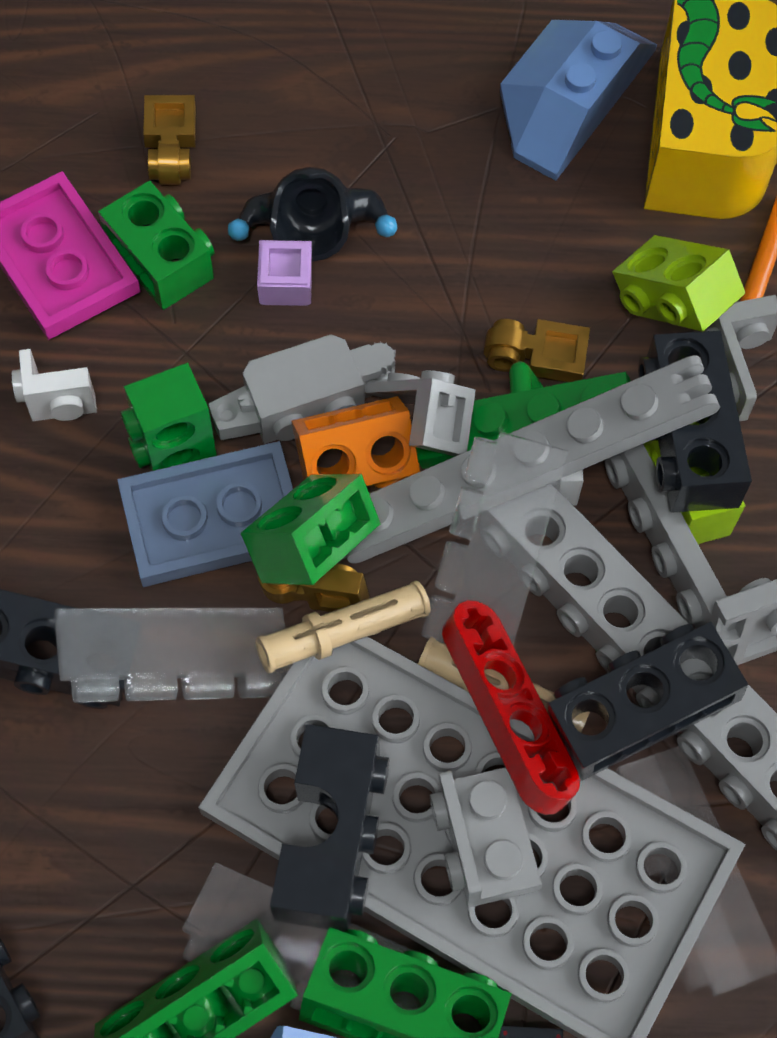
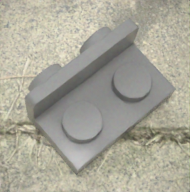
(487, 837)

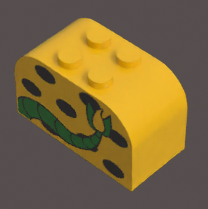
(714, 109)

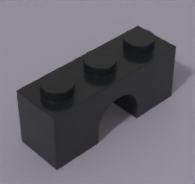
(322, 882)

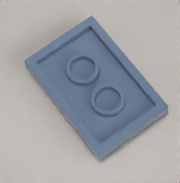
(194, 512)

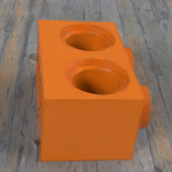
(354, 433)

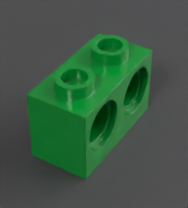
(151, 247)
(168, 420)
(311, 529)

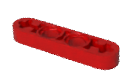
(518, 703)

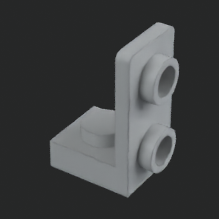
(746, 327)
(440, 409)

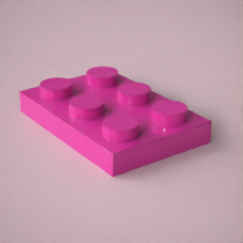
(60, 256)

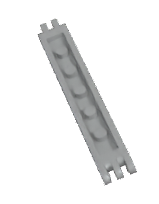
(589, 430)

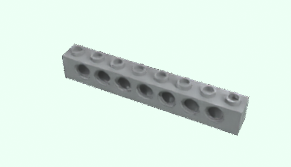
(623, 590)

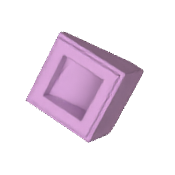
(284, 272)

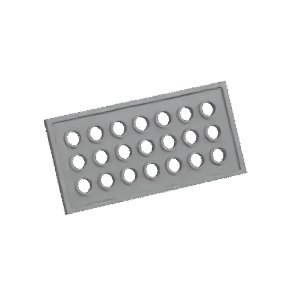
(445, 923)

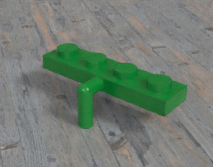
(525, 405)

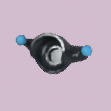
(313, 208)

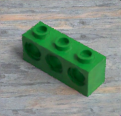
(212, 994)
(369, 1009)

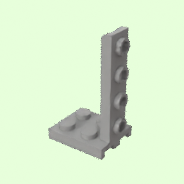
(743, 619)

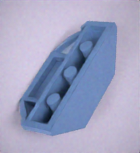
(568, 88)

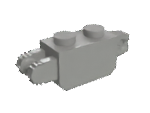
(300, 384)

